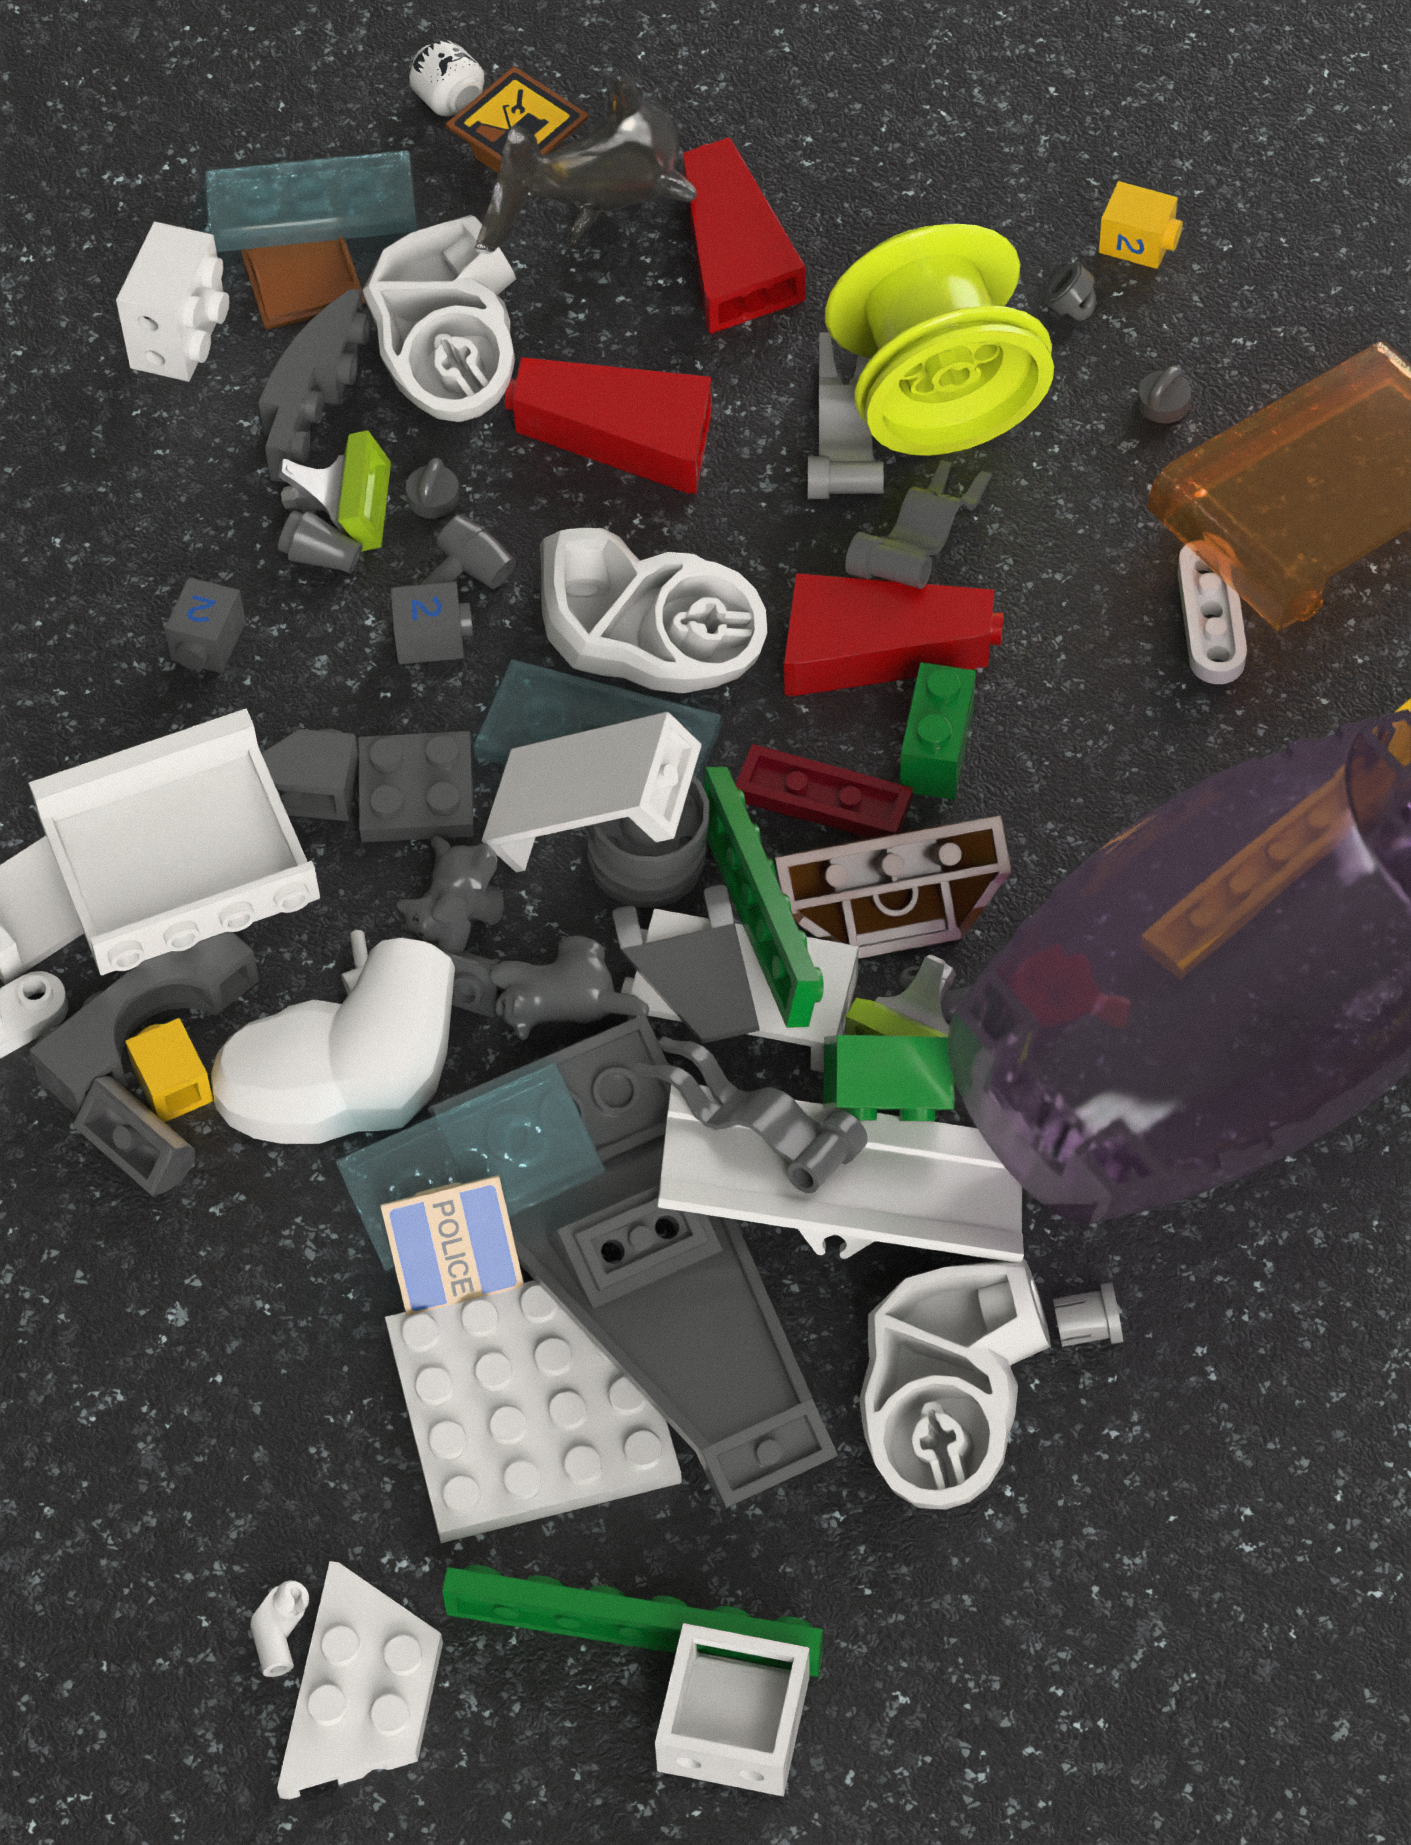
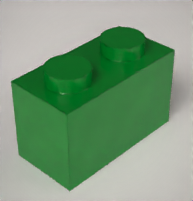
(937, 730)
(888, 1074)

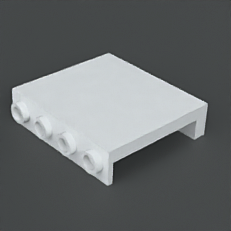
(173, 842)

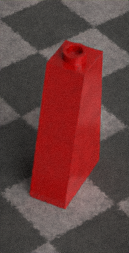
(737, 241)
(617, 416)
(881, 630)

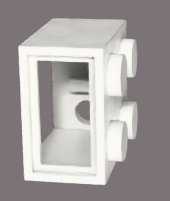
(183, 295)
(732, 1716)

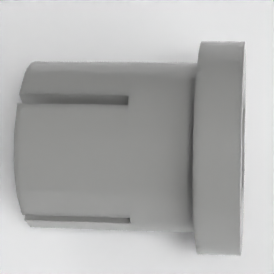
(1089, 1317)

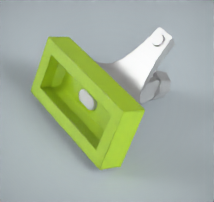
(348, 490)
(910, 1013)

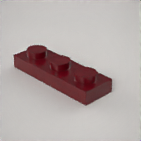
(823, 793)

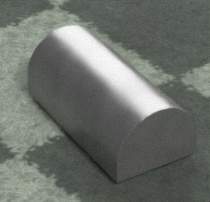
(133, 1137)

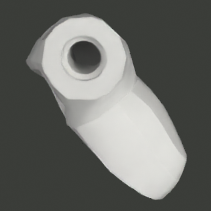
(442, 319)
(652, 620)
(345, 1065)
(943, 1380)

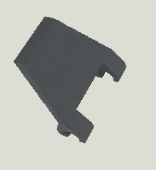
(696, 972)

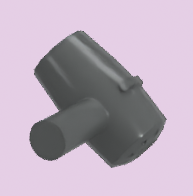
(473, 551)

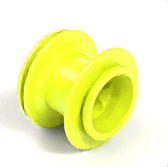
(941, 344)

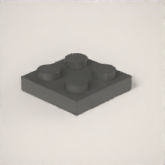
(415, 786)

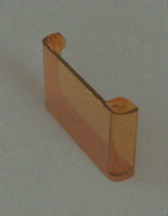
(1299, 486)

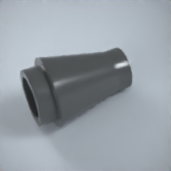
(317, 543)

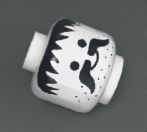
(446, 77)

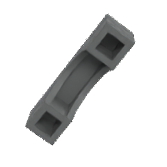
(94, 1038)

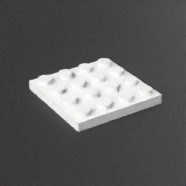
(521, 1414)

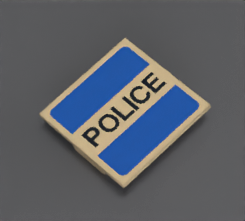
(452, 1244)

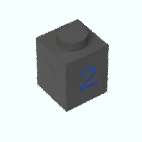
(429, 622)
(205, 625)

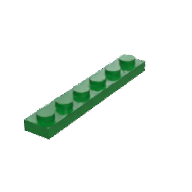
(760, 902)
(612, 1617)

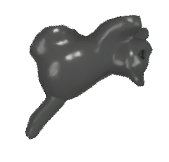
(455, 897)
(569, 989)

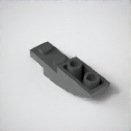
(308, 375)

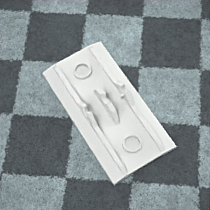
(906, 1187)

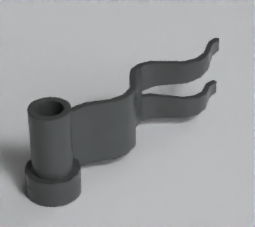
(919, 532)
(809, 1146)

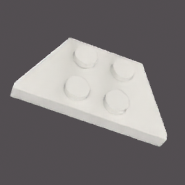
(360, 1687)

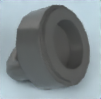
(1069, 289)
(1164, 395)
(432, 490)

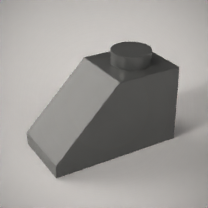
(315, 773)

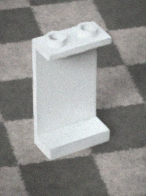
(592, 778)
(33, 910)
(835, 959)

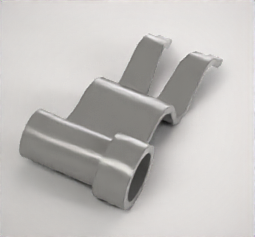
(845, 441)

